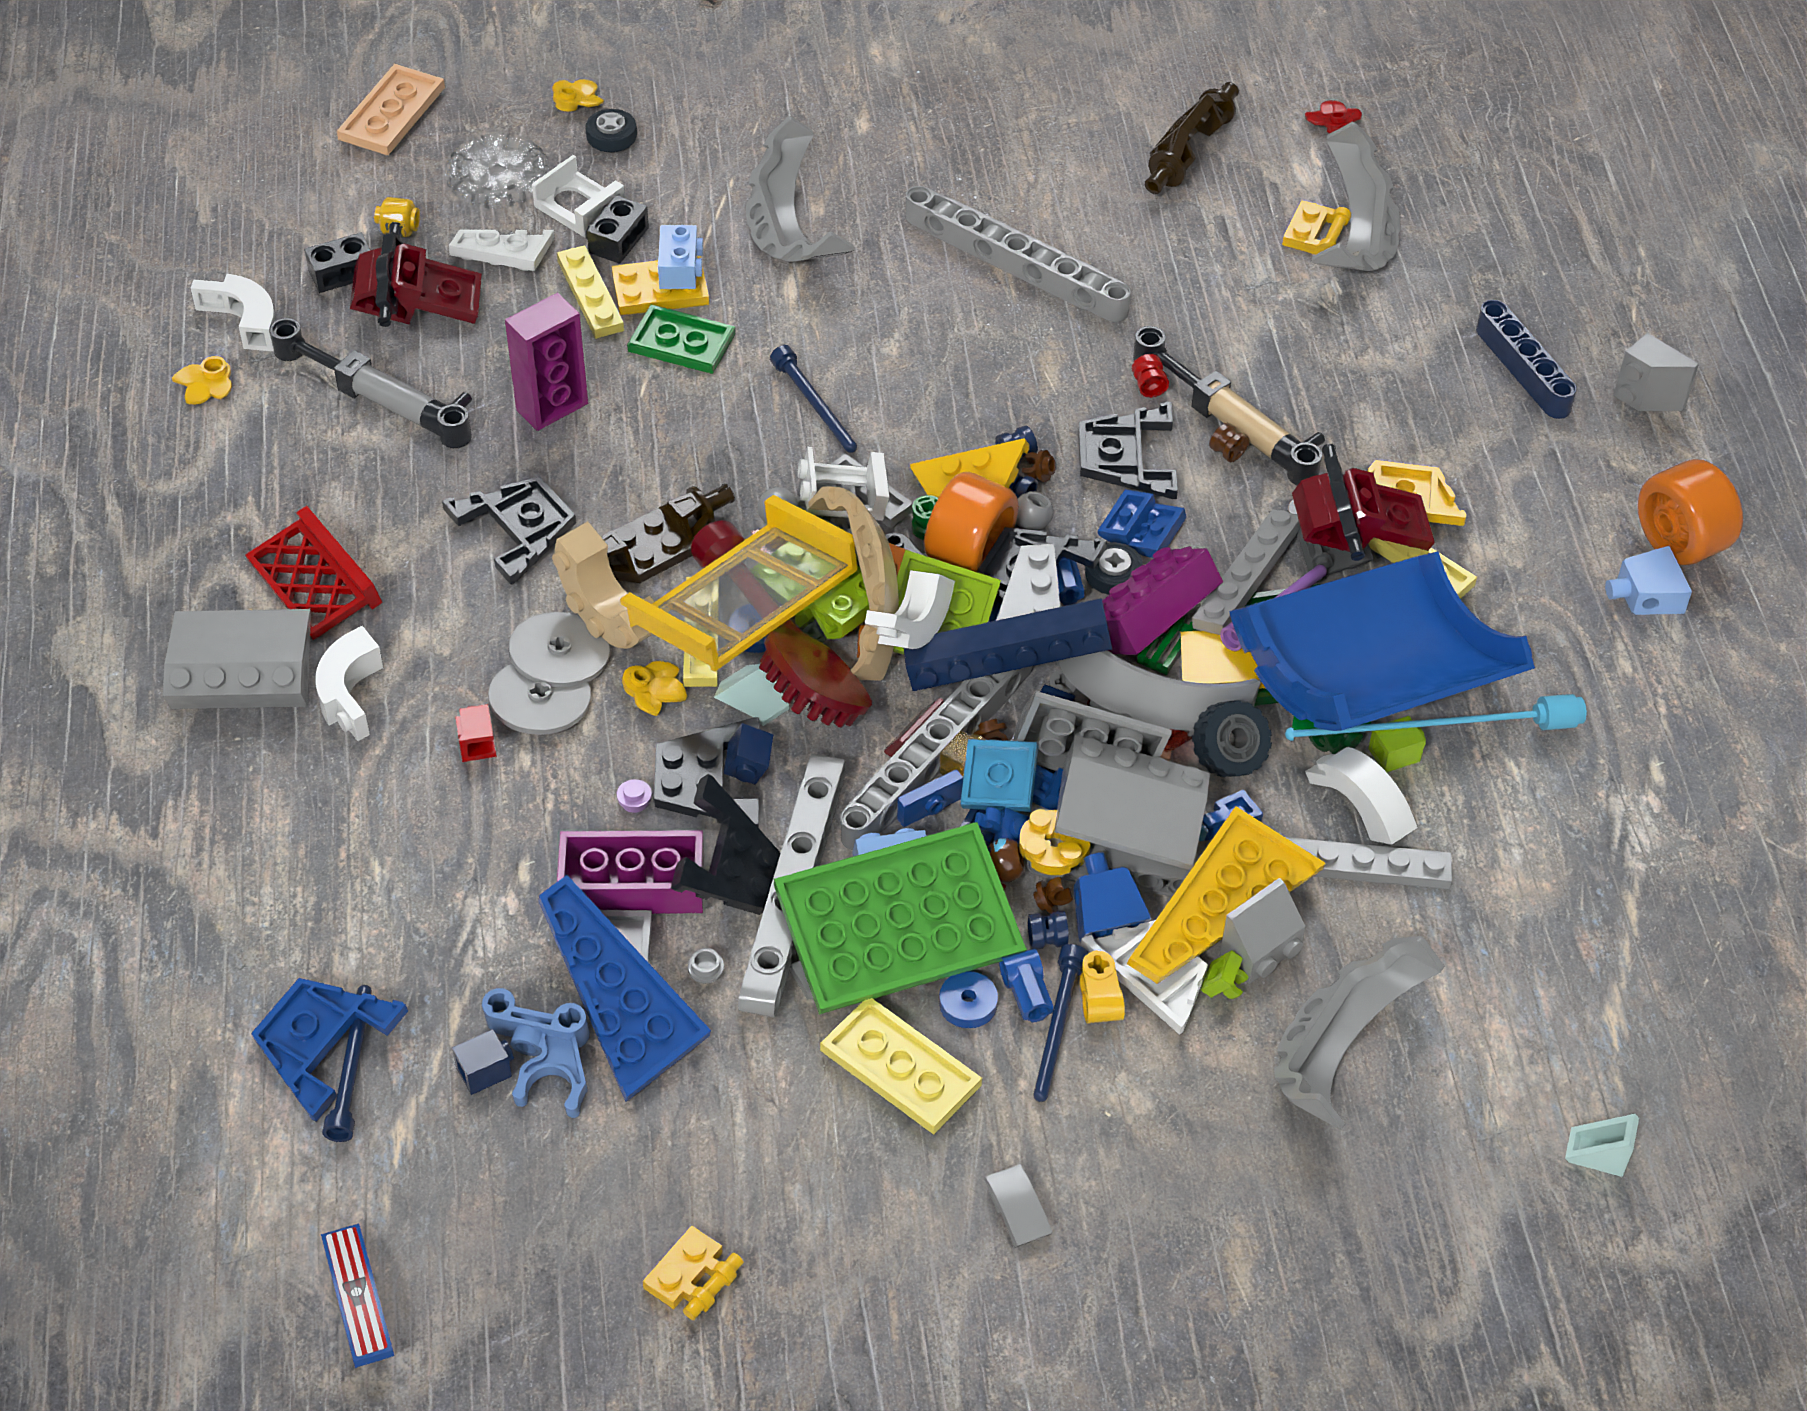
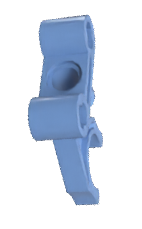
(545, 1035)

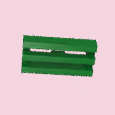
(1143, 656)

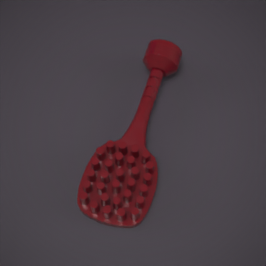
(799, 662)

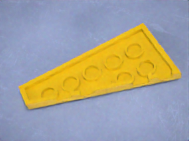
(1230, 871)

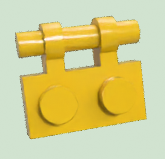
(684, 1266)

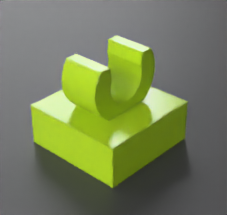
(1223, 974)

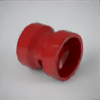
(1150, 375)

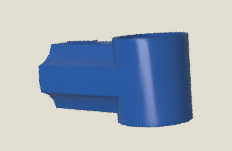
(1069, 582)
(1025, 977)

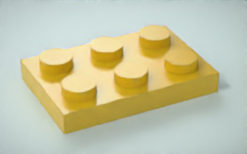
(638, 288)

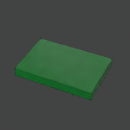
(681, 339)

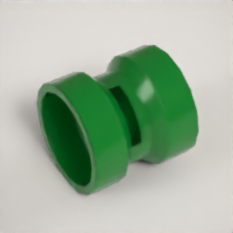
(921, 512)

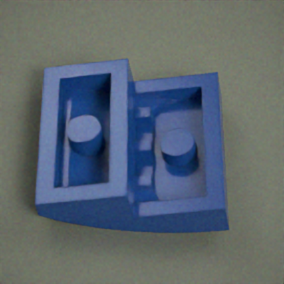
(1142, 523)

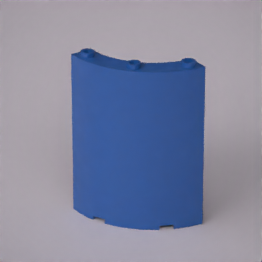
(1374, 644)

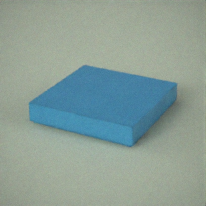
(999, 775)

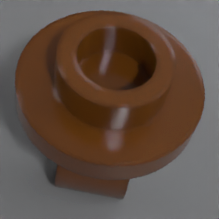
(1043, 466)
(992, 730)
(1052, 894)

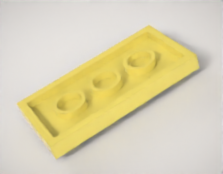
(901, 1064)

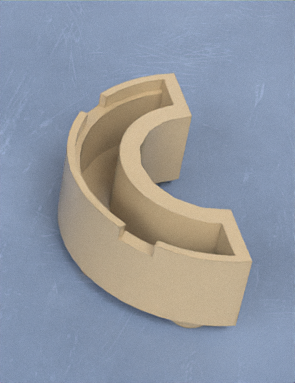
(593, 588)

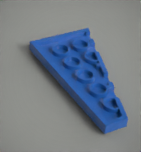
(630, 1006)

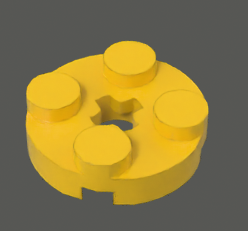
(1037, 848)

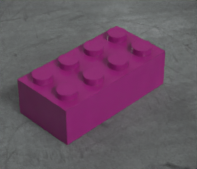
(547, 361)
(1158, 596)
(631, 868)

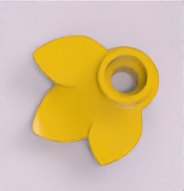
(570, 95)
(205, 380)
(655, 685)

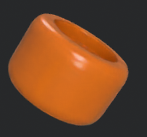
(1691, 511)
(969, 520)

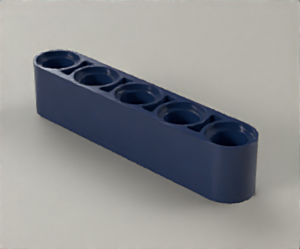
(1526, 359)

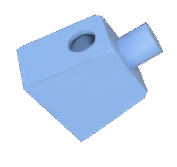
(1651, 584)

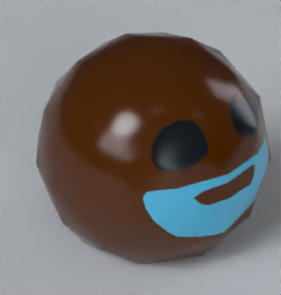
(1007, 859)

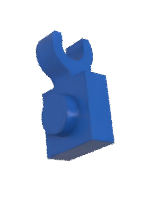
(1223, 808)
(1002, 823)

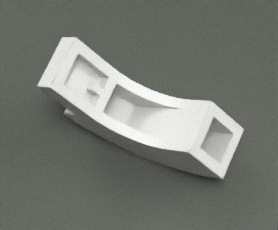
(241, 298)
(919, 614)
(338, 671)
(1369, 789)

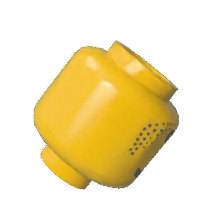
(399, 211)

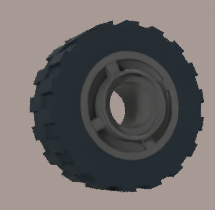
(1250, 735)

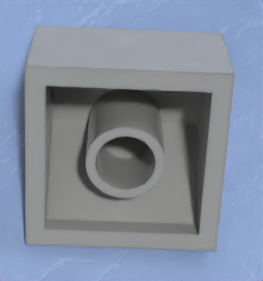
(1655, 376)
(1264, 931)

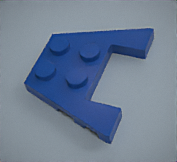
(307, 1027)

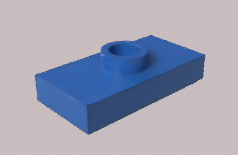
(930, 798)

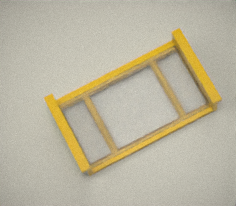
(750, 586)

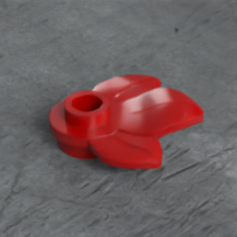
(1333, 115)

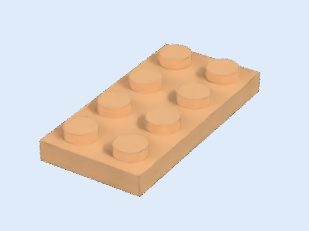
(391, 109)

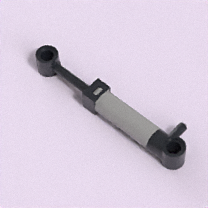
(357, 376)

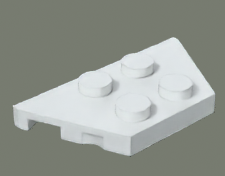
(1170, 998)

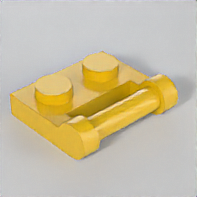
(1308, 223)

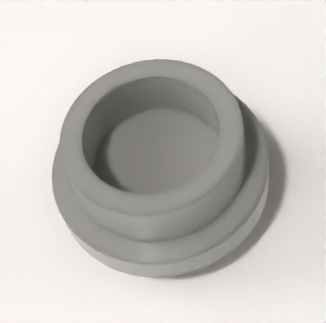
(705, 966)

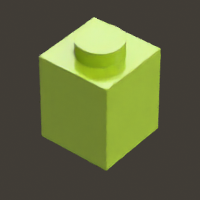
(1397, 746)

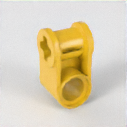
(1100, 989)

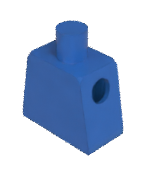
(1107, 899)

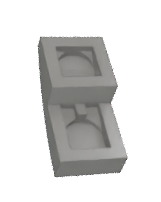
(1019, 1205)

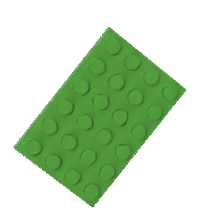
(898, 917)

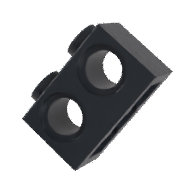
(617, 229)
(334, 261)

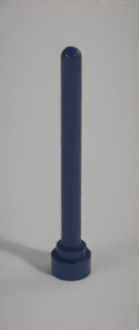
(785, 361)
(1070, 964)
(339, 1123)

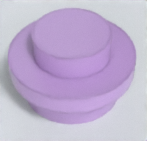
(634, 795)

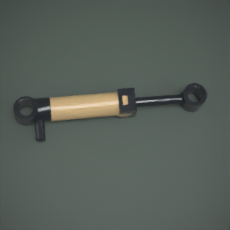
(1214, 397)

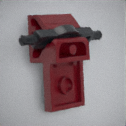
(401, 278)
(1353, 510)

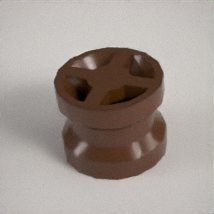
(1229, 442)

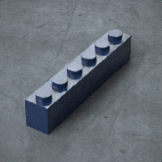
(1009, 644)

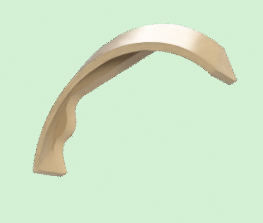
(877, 573)

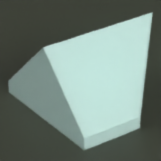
(752, 694)
(1603, 1144)

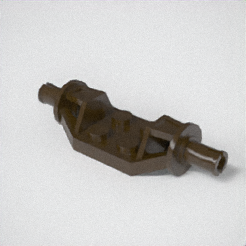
(1173, 152)
(663, 534)

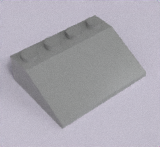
(238, 659)
(1056, 721)
(1132, 802)

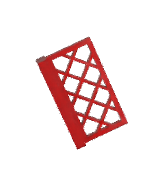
(330, 553)

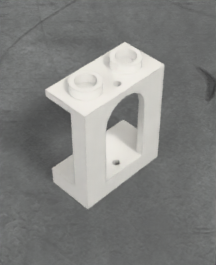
(566, 178)
(872, 477)

